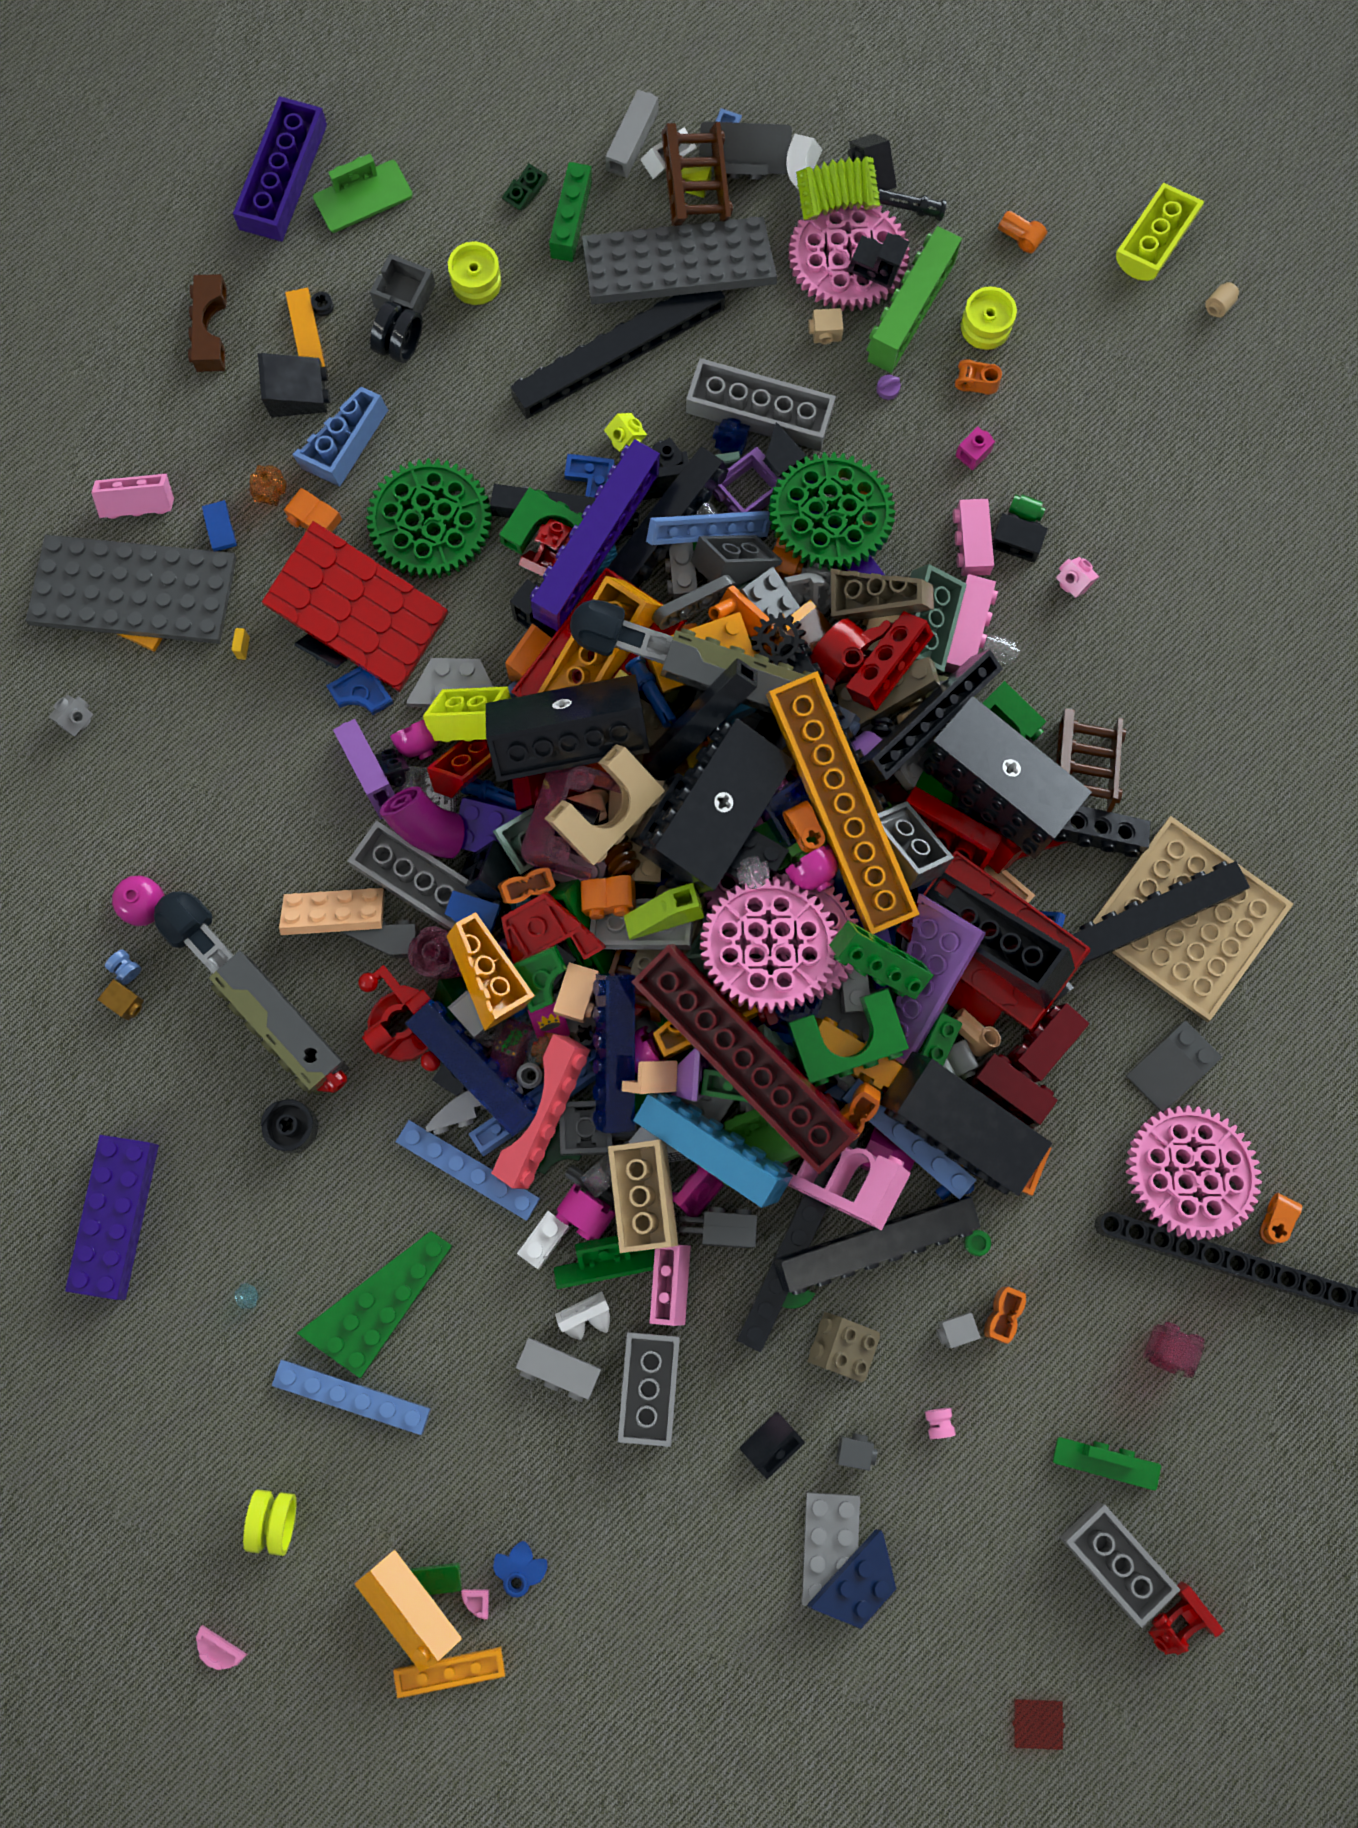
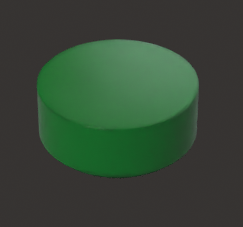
(977, 1243)

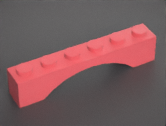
(562, 1067)

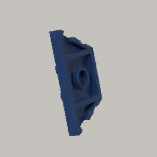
(859, 1584)

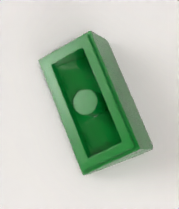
(439, 1578)

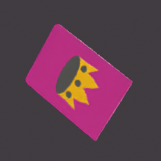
(546, 1021)

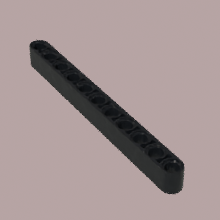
(1221, 1262)

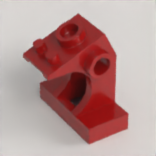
(553, 535)
(1193, 1612)

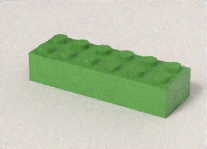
(913, 299)

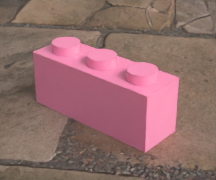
(132, 496)
(974, 537)
(670, 1285)

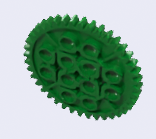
(837, 548)
(442, 556)

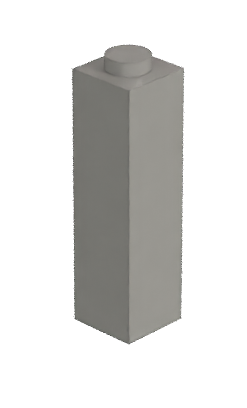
(632, 133)

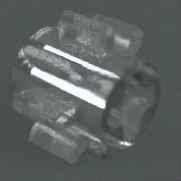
(753, 872)

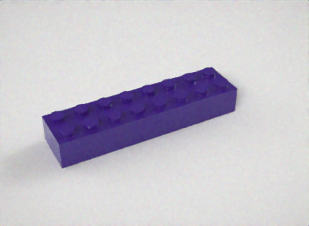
(595, 534)

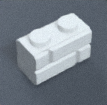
(543, 1240)

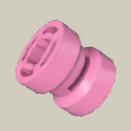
(940, 1423)

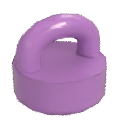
(888, 387)

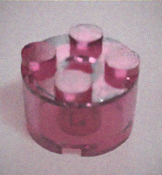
(432, 954)
(1174, 1350)

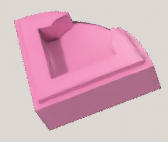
(477, 1601)

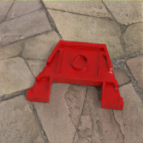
(544, 924)

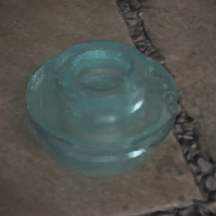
(246, 1296)

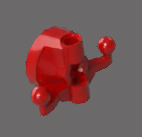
(843, 649)
(405, 1044)

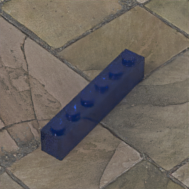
(614, 1051)
(472, 1067)

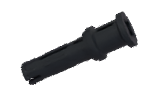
(922, 203)

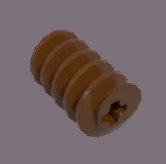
(622, 860)

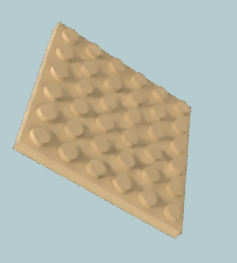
(1205, 953)

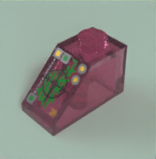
(512, 1047)

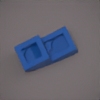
(219, 526)

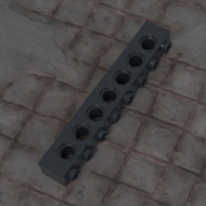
(1134, 830)

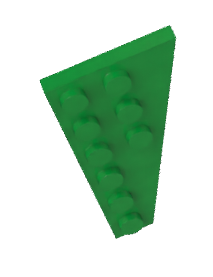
(366, 1317)

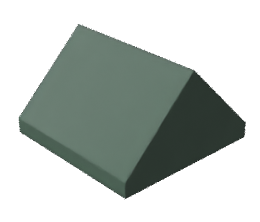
(511, 838)

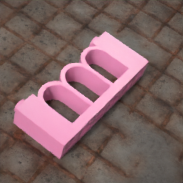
(876, 1196)

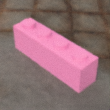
(971, 621)

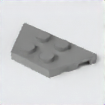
(447, 674)

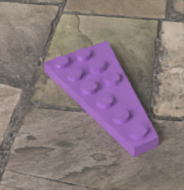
(945, 947)

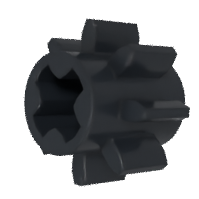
(581, 1035)

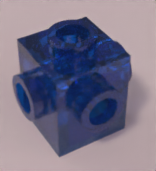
(731, 436)

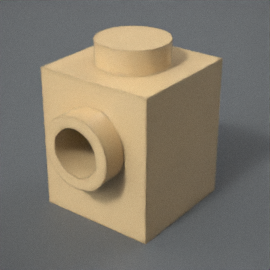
(826, 326)

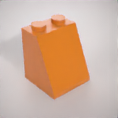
(526, 652)

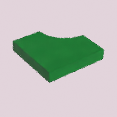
(539, 974)

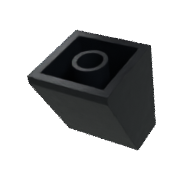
(292, 384)

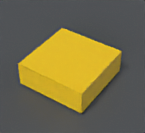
(240, 643)

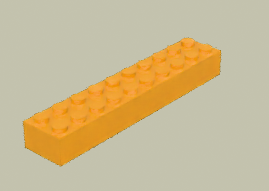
(842, 803)

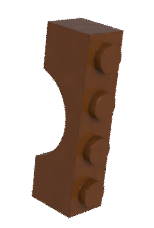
(208, 297)

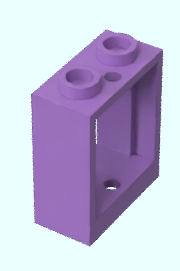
(755, 460)

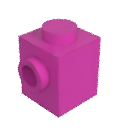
(975, 448)

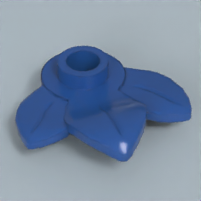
(519, 1565)

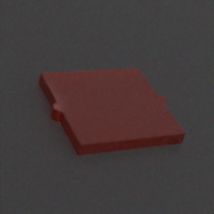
(1038, 1724)

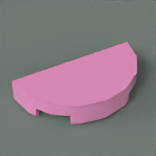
(217, 1651)

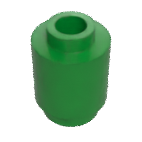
(1027, 508)

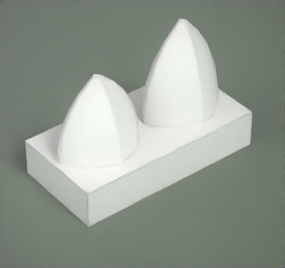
(593, 1309)

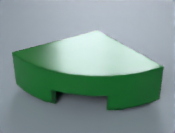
(798, 1300)

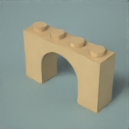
(638, 793)

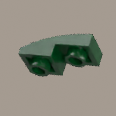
(526, 188)

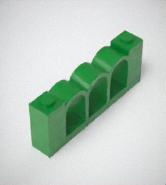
(1010, 708)

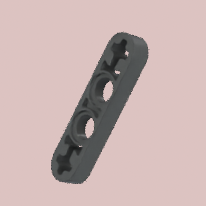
(692, 602)

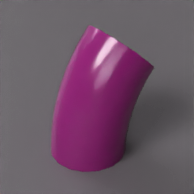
(424, 823)

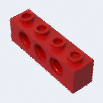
(889, 660)

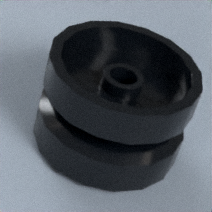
(396, 332)

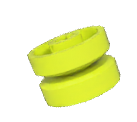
(474, 273)
(988, 318)
(269, 1522)

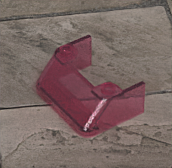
(540, 844)

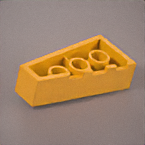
(487, 972)

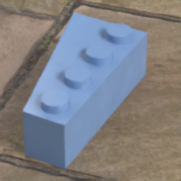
(343, 438)

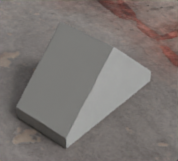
(466, 1013)

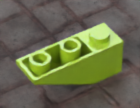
(665, 911)

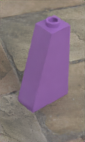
(364, 764)

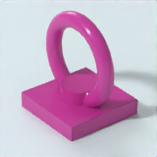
(697, 1192)

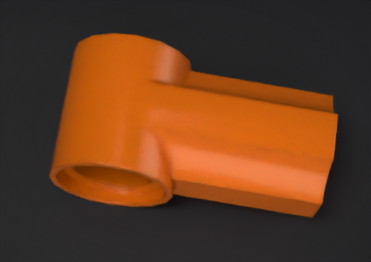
(1025, 233)

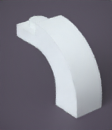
(801, 154)

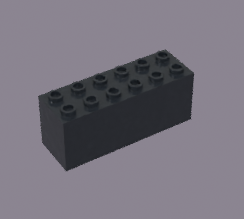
(964, 1124)

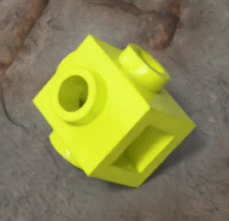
(624, 430)

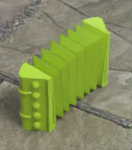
(837, 186)

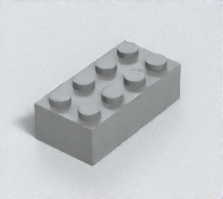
(648, 1389)
(1119, 1564)

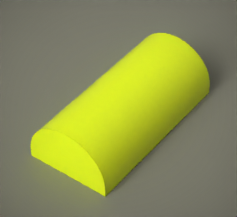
(1157, 232)

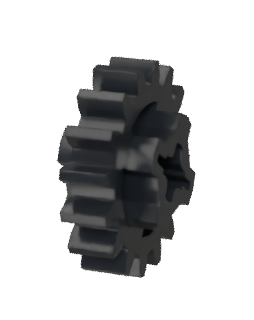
(779, 629)

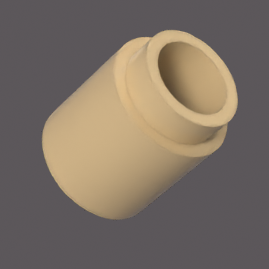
(1222, 299)

